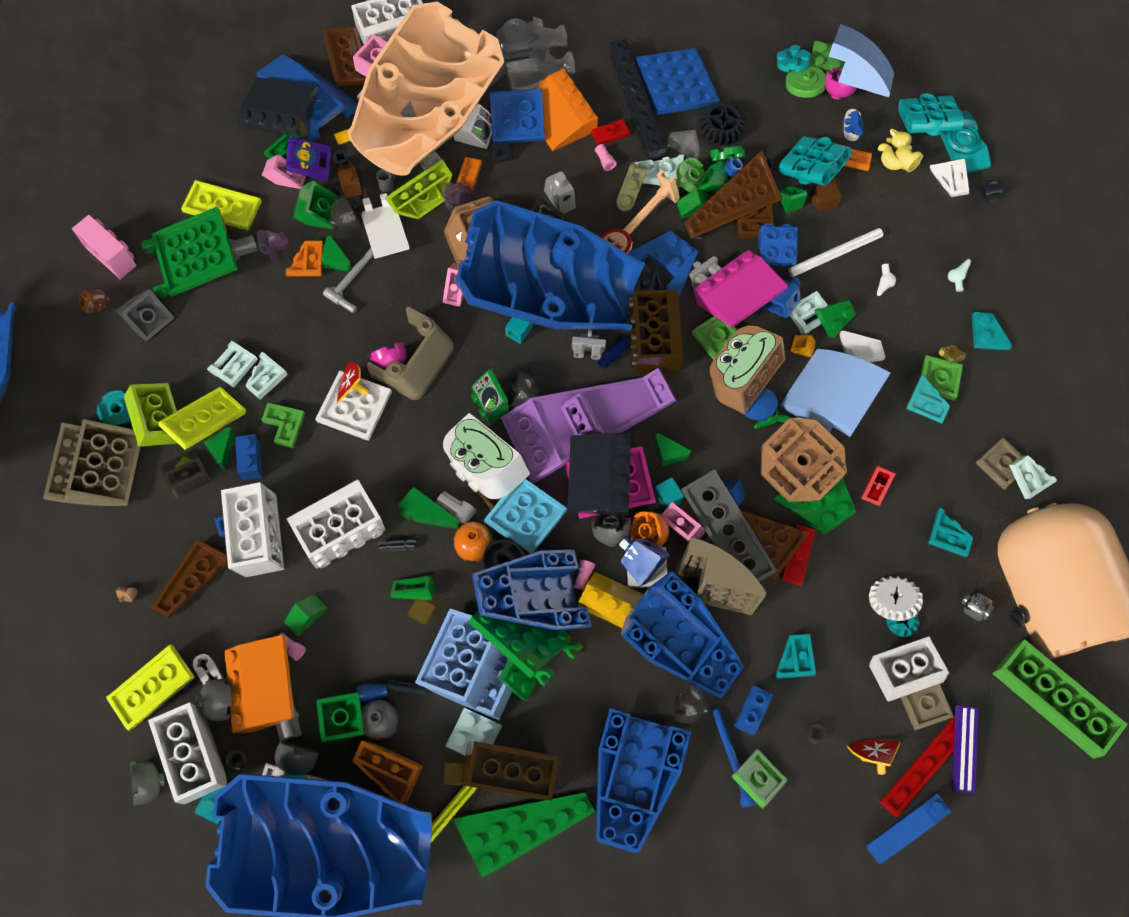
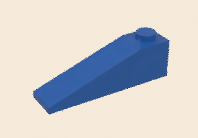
(908, 828)

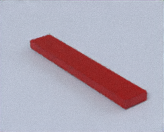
(920, 771)

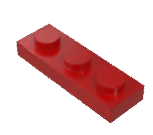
(796, 566)

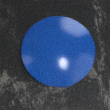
(763, 406)

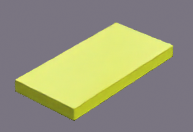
(236, 207)
(202, 418)
(150, 687)

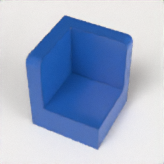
(736, 491)

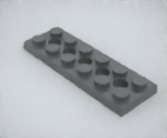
(732, 516)

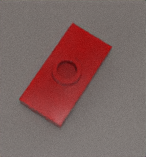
(610, 132)

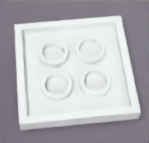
(355, 412)

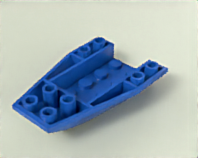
(329, 98)
(532, 591)
(681, 636)
(635, 777)

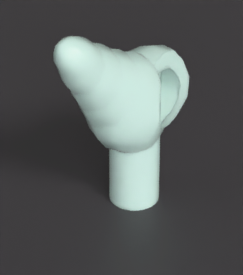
(958, 275)

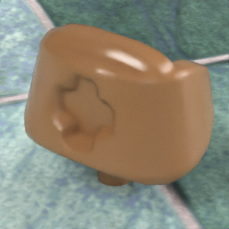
(126, 594)

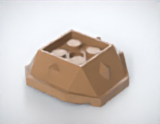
(458, 226)
(817, 446)

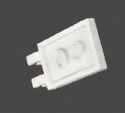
(383, 229)

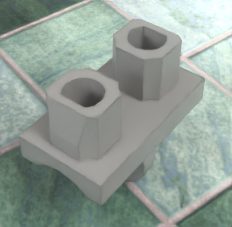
(704, 270)
(588, 342)

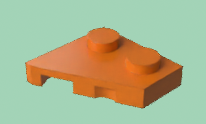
(307, 260)

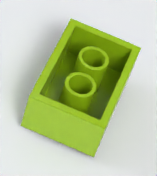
(146, 407)

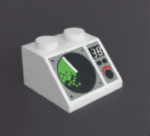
(476, 129)

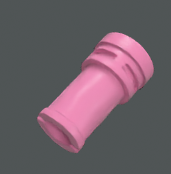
(606, 159)
(585, 570)
(294, 649)

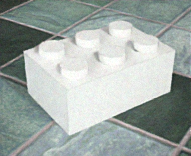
(908, 669)

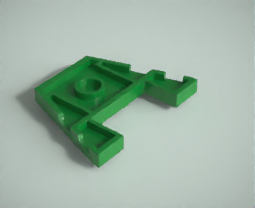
(827, 512)

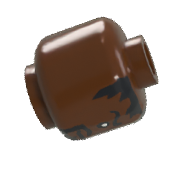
(93, 301)

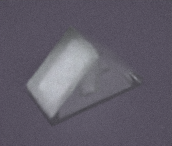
(685, 143)

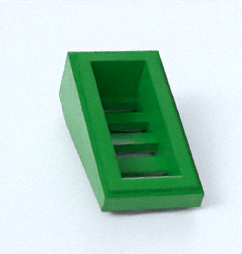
(420, 588)

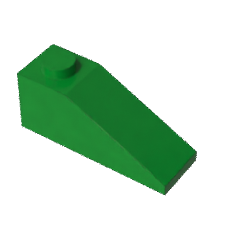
(424, 510)

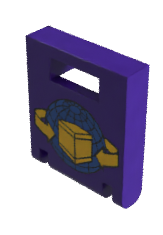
(305, 156)

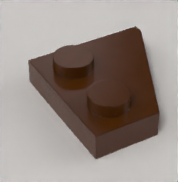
(749, 225)

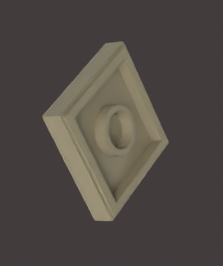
(997, 463)
(927, 707)

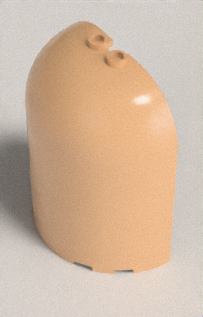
(1067, 577)

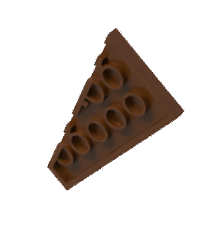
(743, 194)
(776, 539)

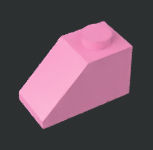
(276, 172)
(452, 293)
(682, 523)

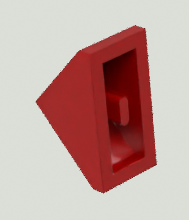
(878, 485)

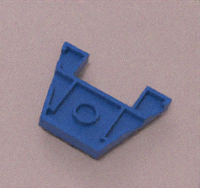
(672, 255)

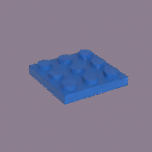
(517, 116)

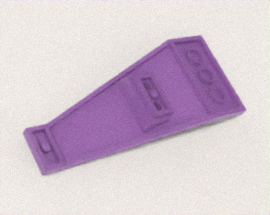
(546, 422)

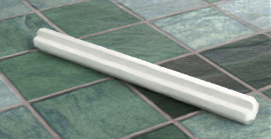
(835, 252)

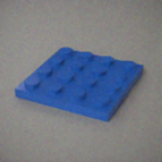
(676, 81)

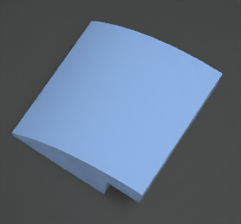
(864, 62)
(835, 390)
(465, 667)

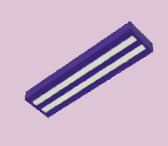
(965, 749)

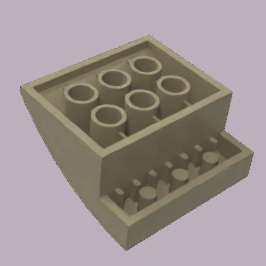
(93, 465)
(721, 578)

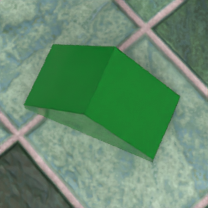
(714, 178)
(792, 198)
(692, 202)
(334, 257)
(221, 446)
(670, 451)
(304, 614)

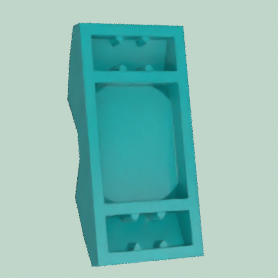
(967, 145)

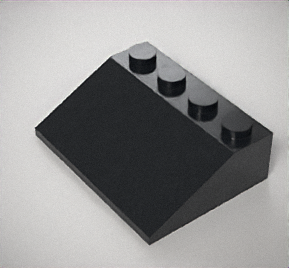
(278, 107)
(599, 474)

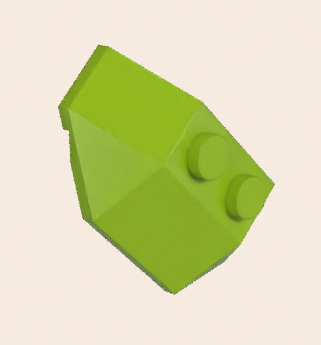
(421, 192)

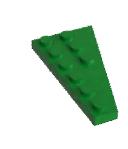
(510, 832)

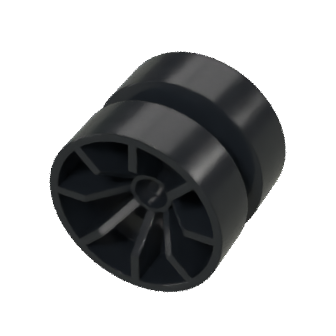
(501, 552)

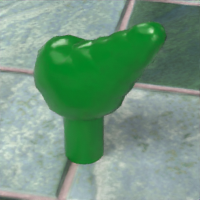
(773, 419)

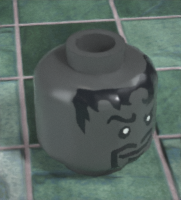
(978, 606)

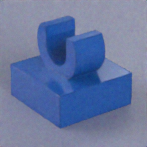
(855, 122)

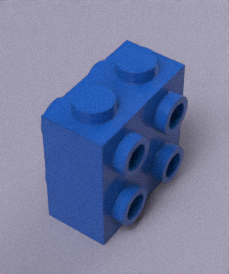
(778, 245)

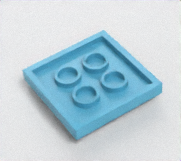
(526, 516)

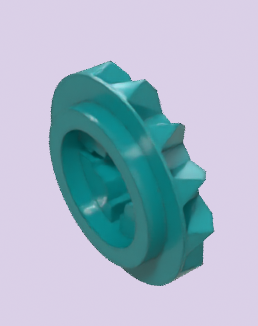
(902, 630)

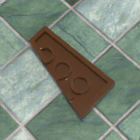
(191, 575)

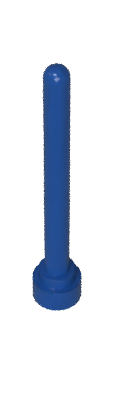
(746, 800)

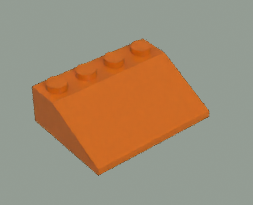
(565, 111)
(259, 684)

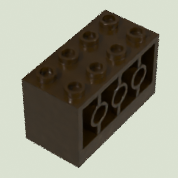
(655, 331)
(509, 770)

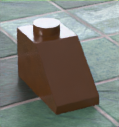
(349, 180)
(826, 196)

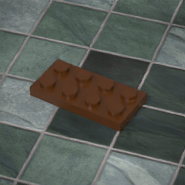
(341, 47)

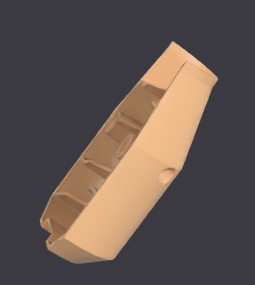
(436, 68)

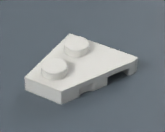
(952, 177)
(862, 347)

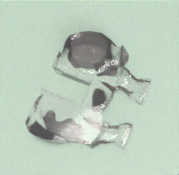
(532, 40)

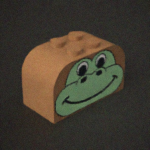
(746, 366)

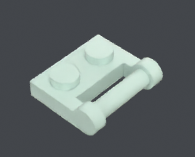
(805, 309)
(236, 367)

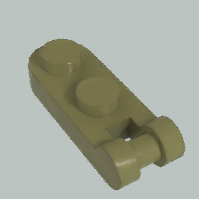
(630, 188)

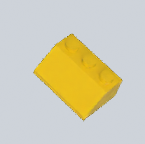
(609, 599)

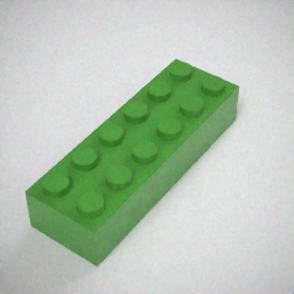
(1060, 699)

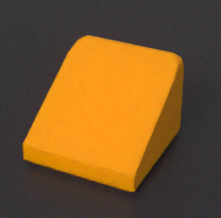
(803, 345)

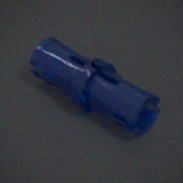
(613, 353)

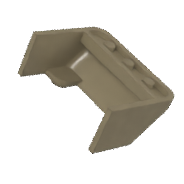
(418, 374)

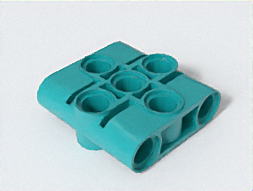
(931, 114)
(815, 160)

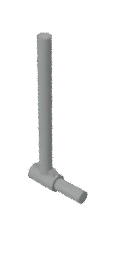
(336, 294)

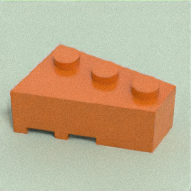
(389, 770)

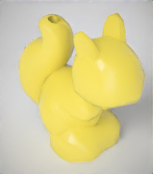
(903, 156)

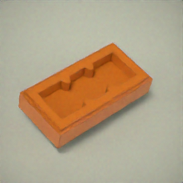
(469, 172)

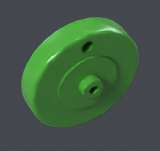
(806, 83)

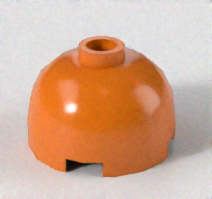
(650, 526)
(472, 541)

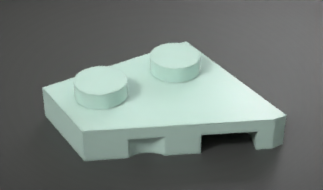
(265, 376)
(1030, 476)

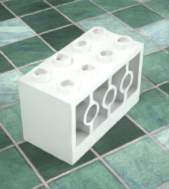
(380, 17)
(336, 524)
(252, 530)

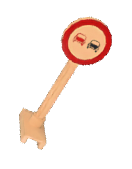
(621, 237)

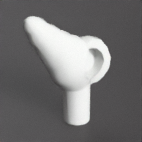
(886, 281)

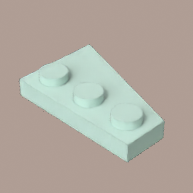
(654, 167)

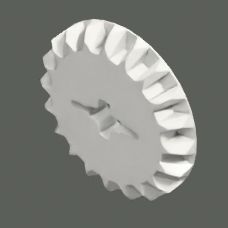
(882, 598)

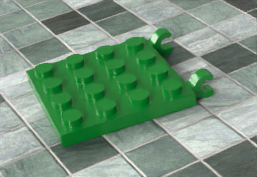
(192, 252)
(525, 644)

